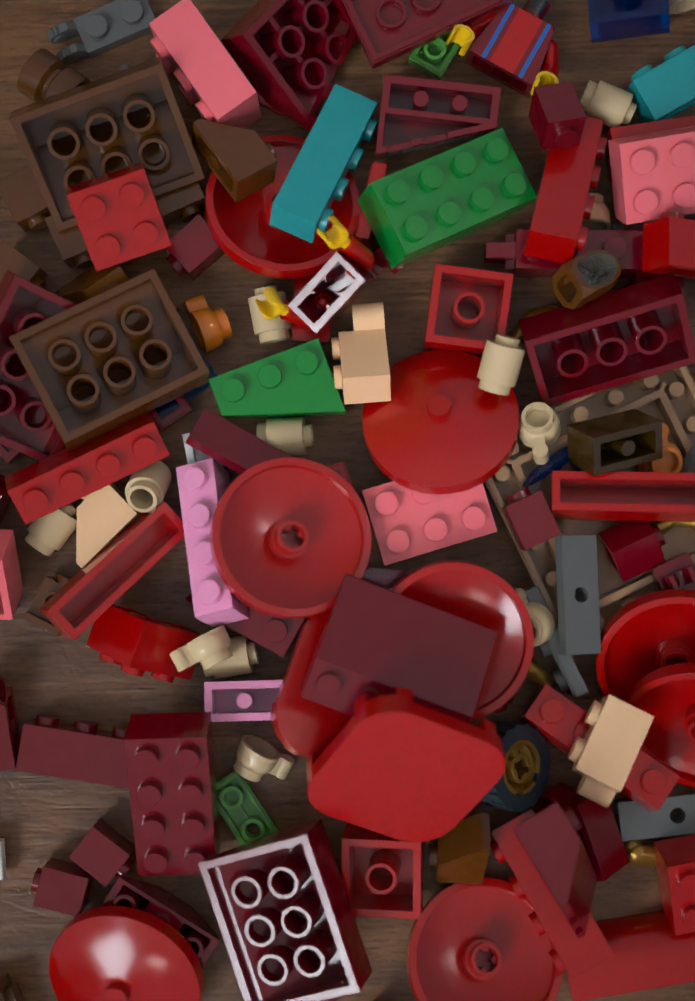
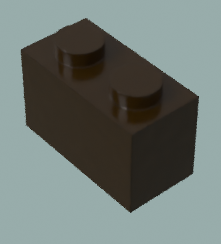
(614, 442)

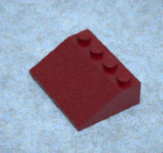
(23, 417)
(390, 641)
(287, 917)

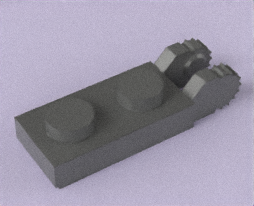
(103, 29)

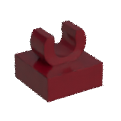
(675, 573)

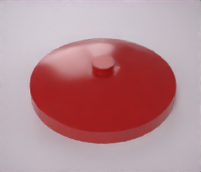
(244, 226)
(439, 426)
(289, 537)
(488, 601)
(646, 637)
(671, 700)
(480, 947)
(123, 957)

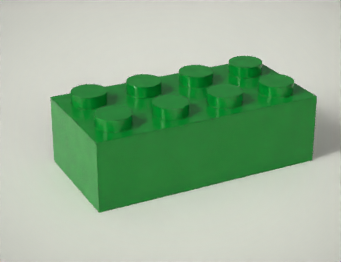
(446, 198)

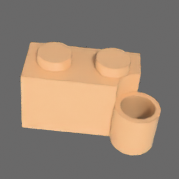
(363, 357)
(608, 748)

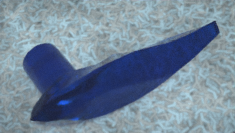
(555, 463)

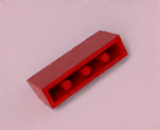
(643, 959)

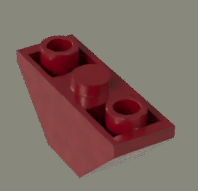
(169, 908)

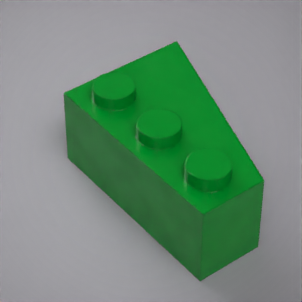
(280, 386)

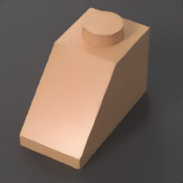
(100, 521)

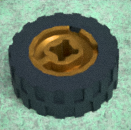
(525, 767)

